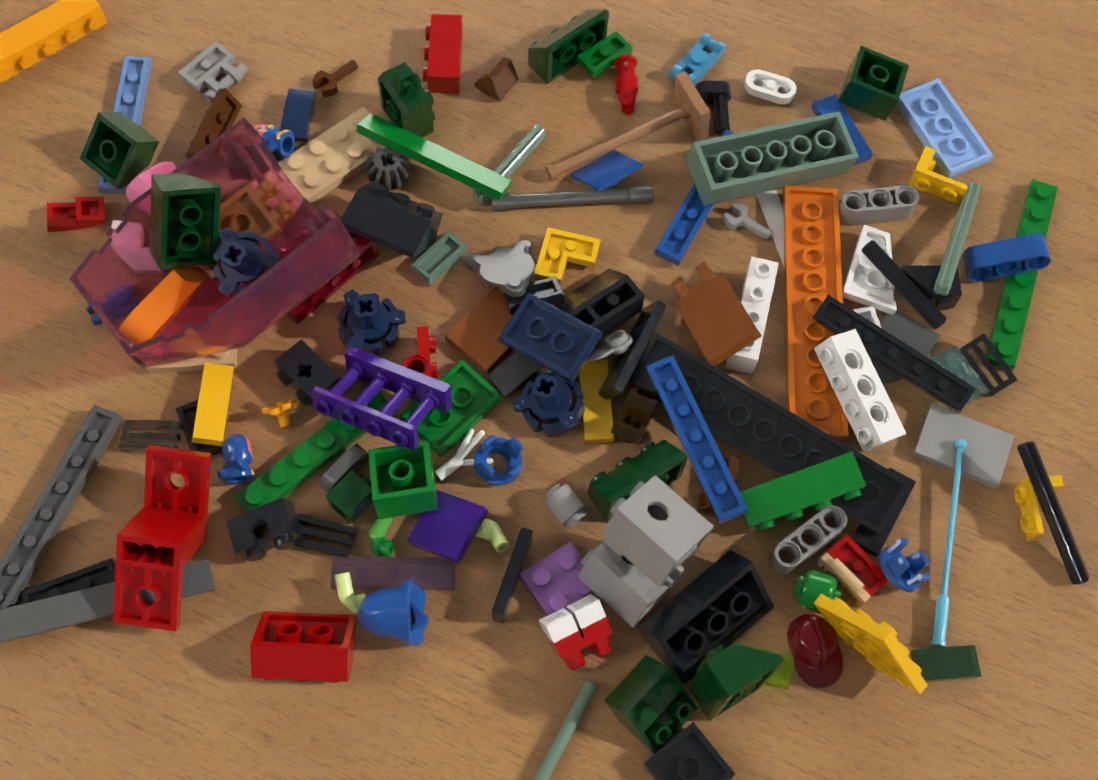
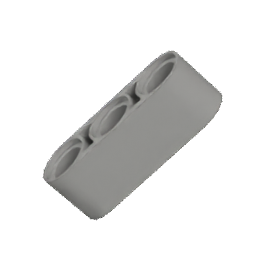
(889, 205)
(817, 531)

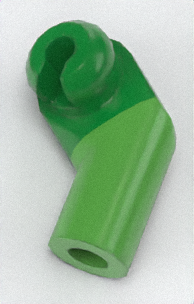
(379, 544)

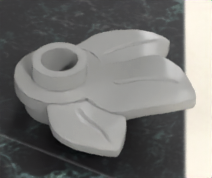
(615, 343)

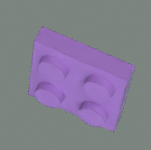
(556, 581)

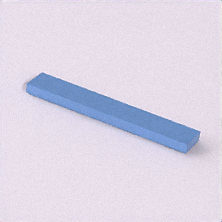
(130, 100)

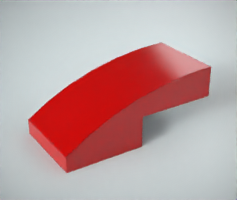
(73, 216)

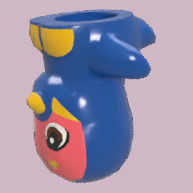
(278, 142)
(237, 456)

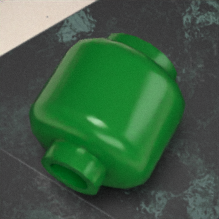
(812, 585)

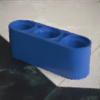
(1006, 257)

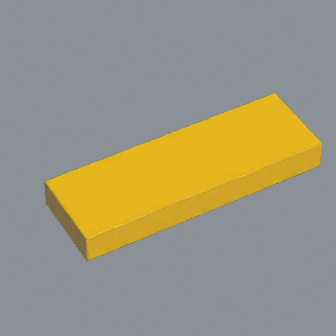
(213, 404)
(598, 411)

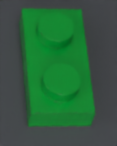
(603, 54)

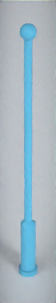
(942, 603)

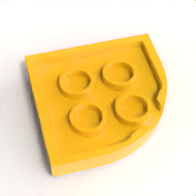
(872, 641)

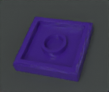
(450, 528)

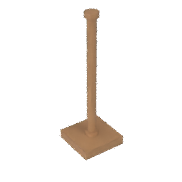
(689, 107)

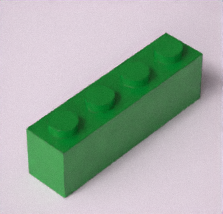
(803, 490)

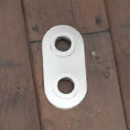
(770, 86)

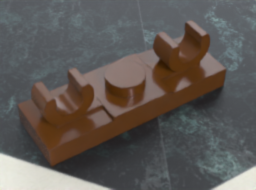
(216, 121)

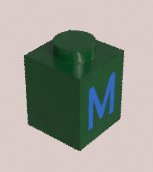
(351, 496)

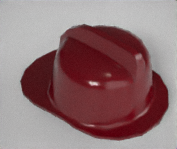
(815, 650)

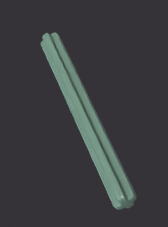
(957, 239)

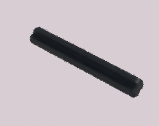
(904, 284)

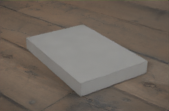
(985, 450)

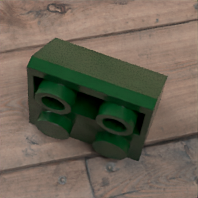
(651, 703)

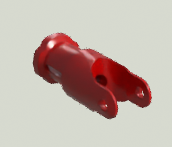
(626, 82)

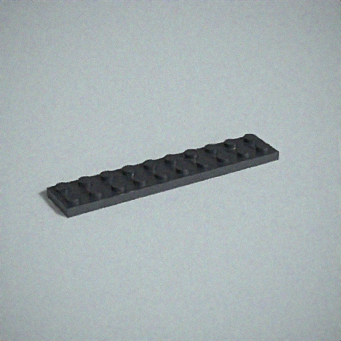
(772, 432)

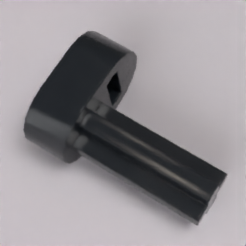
(718, 94)

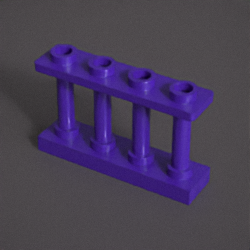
(389, 376)

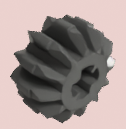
(387, 167)

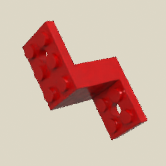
(162, 538)

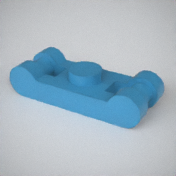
(697, 61)

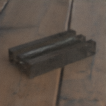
(171, 437)

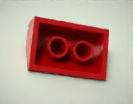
(303, 646)

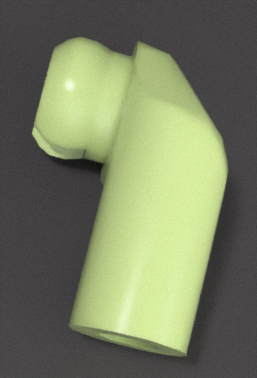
(492, 532)
(346, 593)

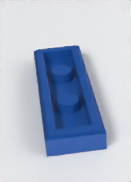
(830, 105)

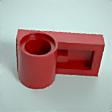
(422, 360)

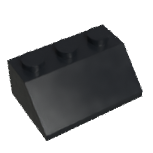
(392, 219)

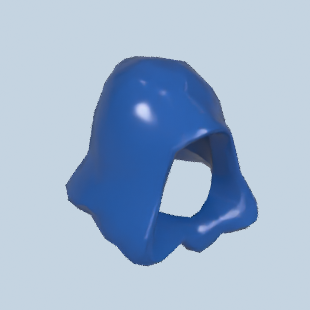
(388, 613)

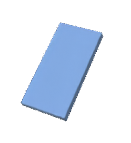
(943, 127)

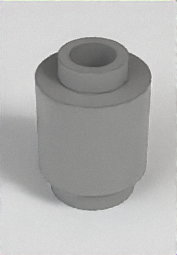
(565, 505)

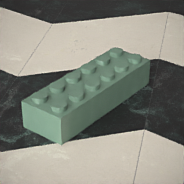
(771, 157)

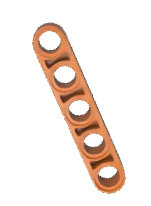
(163, 304)

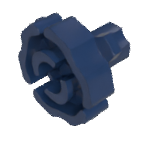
(241, 259)
(369, 321)
(550, 400)

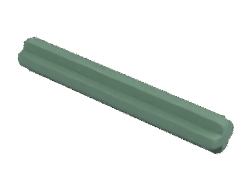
(515, 158)

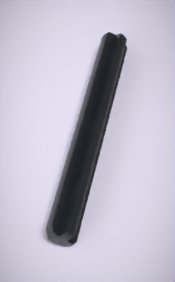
(1053, 512)

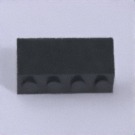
(707, 614)

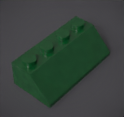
(731, 676)

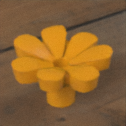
(282, 411)

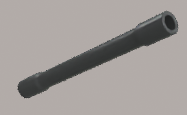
(631, 195)

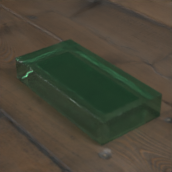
(947, 663)

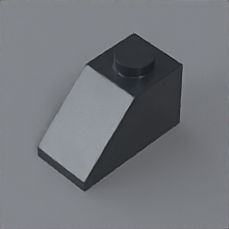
(925, 278)

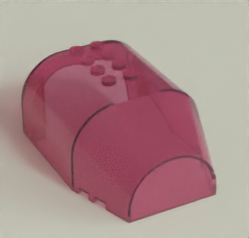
(124, 272)

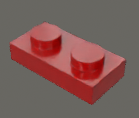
(859, 564)

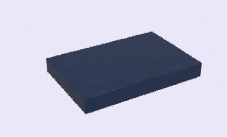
(550, 337)

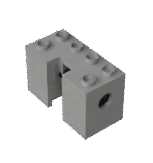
(643, 549)

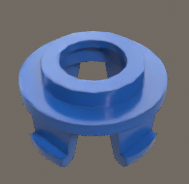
(509, 449)
(903, 570)

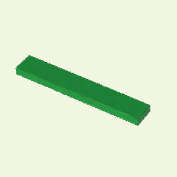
(434, 156)

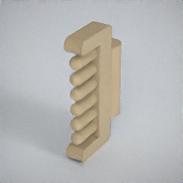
(845, 576)

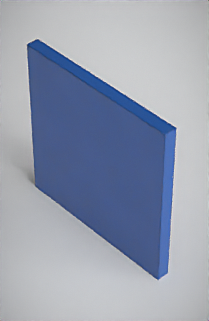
(606, 170)

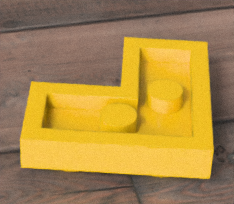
(564, 247)

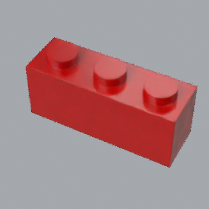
(443, 53)

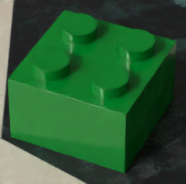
(402, 480)

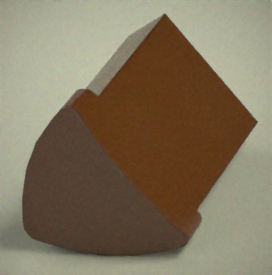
(499, 80)

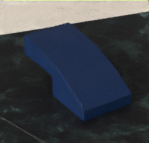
(298, 112)

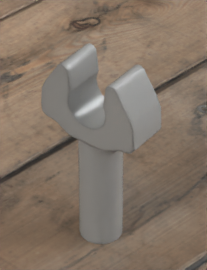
(744, 221)

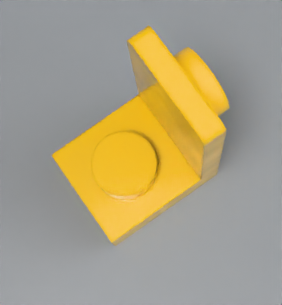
(934, 183)
(1025, 496)

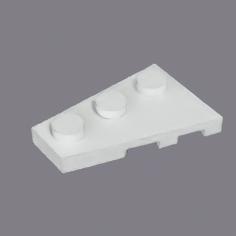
(864, 281)

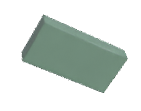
(439, 258)

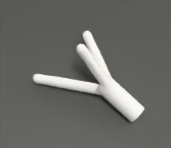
(457, 461)

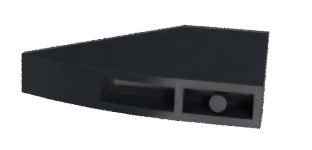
(601, 303)

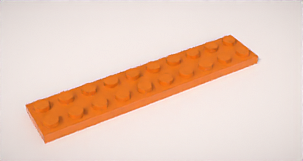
(811, 275)

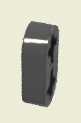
(352, 460)

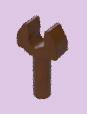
(332, 79)

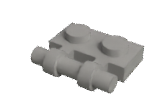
(208, 66)

